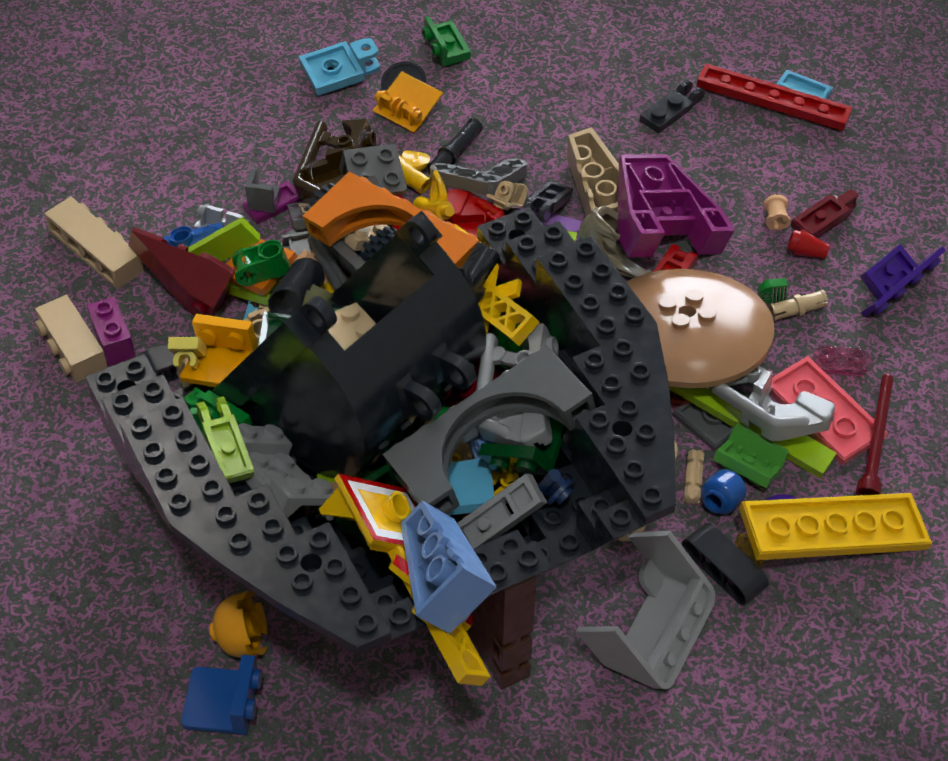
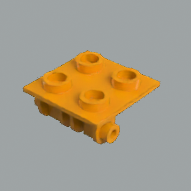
(406, 102)

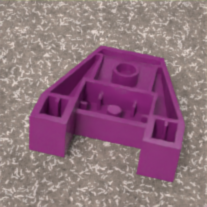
(664, 201)

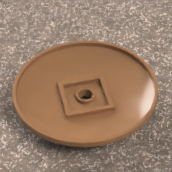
(722, 339)

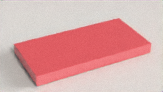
(852, 426)

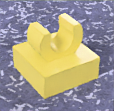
(186, 348)

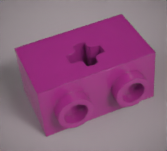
(111, 331)

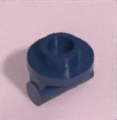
(555, 486)

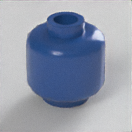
(723, 492)

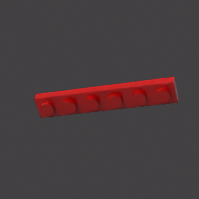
(774, 97)

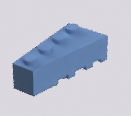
(442, 568)

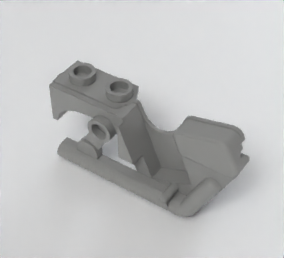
(777, 421)
(515, 427)

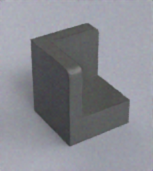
(261, 196)

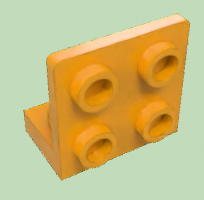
(227, 346)

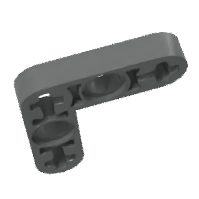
(481, 182)

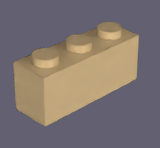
(70, 338)

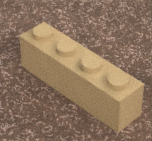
(94, 242)

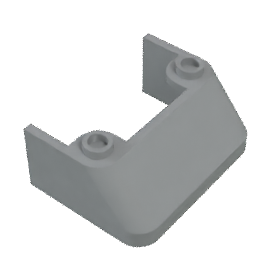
(667, 621)

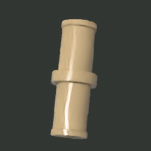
(798, 305)

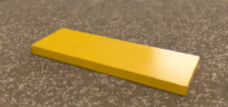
(834, 526)

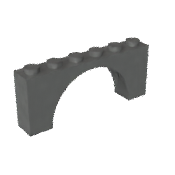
(534, 385)

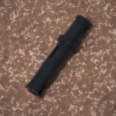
(449, 153)

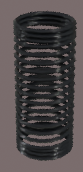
(291, 290)

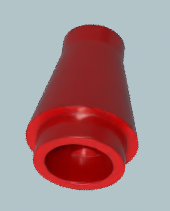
(804, 244)

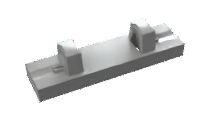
(493, 516)

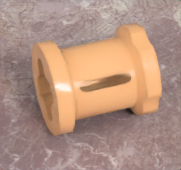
(776, 210)

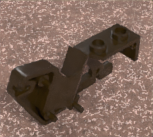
(313, 175)

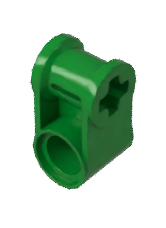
(262, 261)

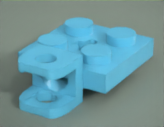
(347, 64)

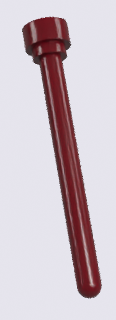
(869, 482)

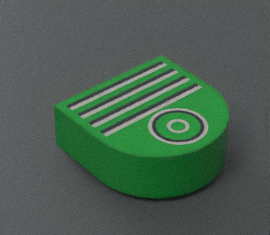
(773, 290)

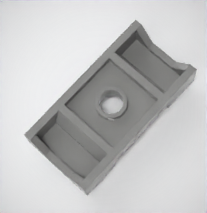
(273, 465)

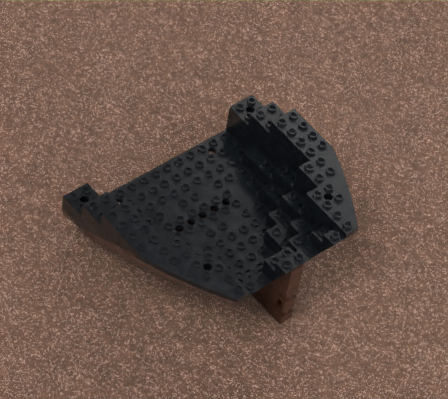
(334, 582)

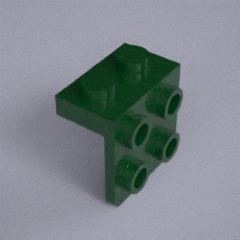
(525, 458)

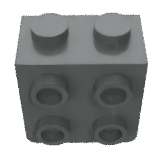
(378, 161)

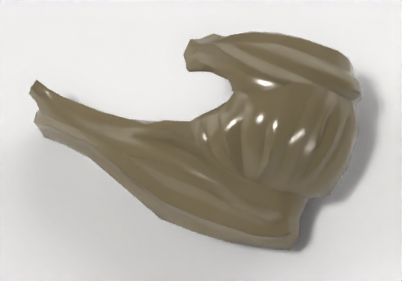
(601, 226)

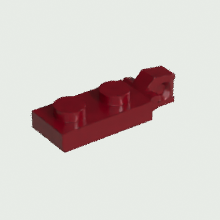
(825, 213)

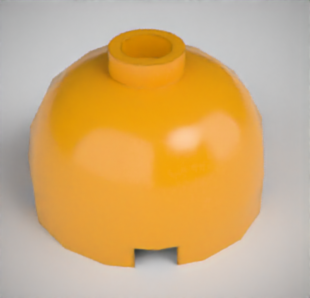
(235, 622)

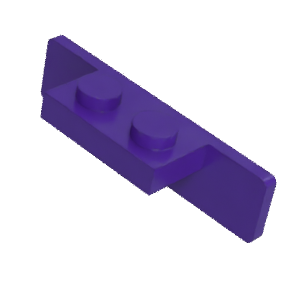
(892, 273)

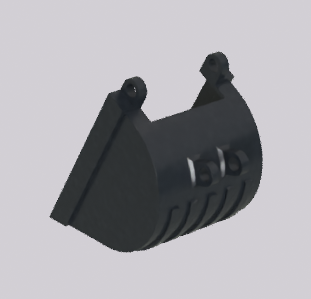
(361, 400)

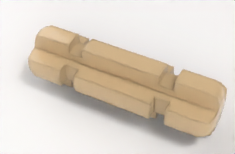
(693, 477)

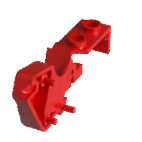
(471, 210)

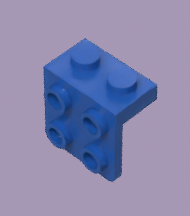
(222, 698)

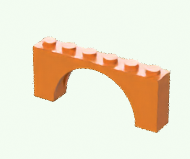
(360, 204)

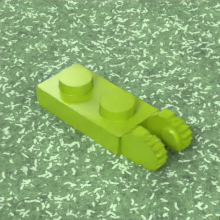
(226, 442)

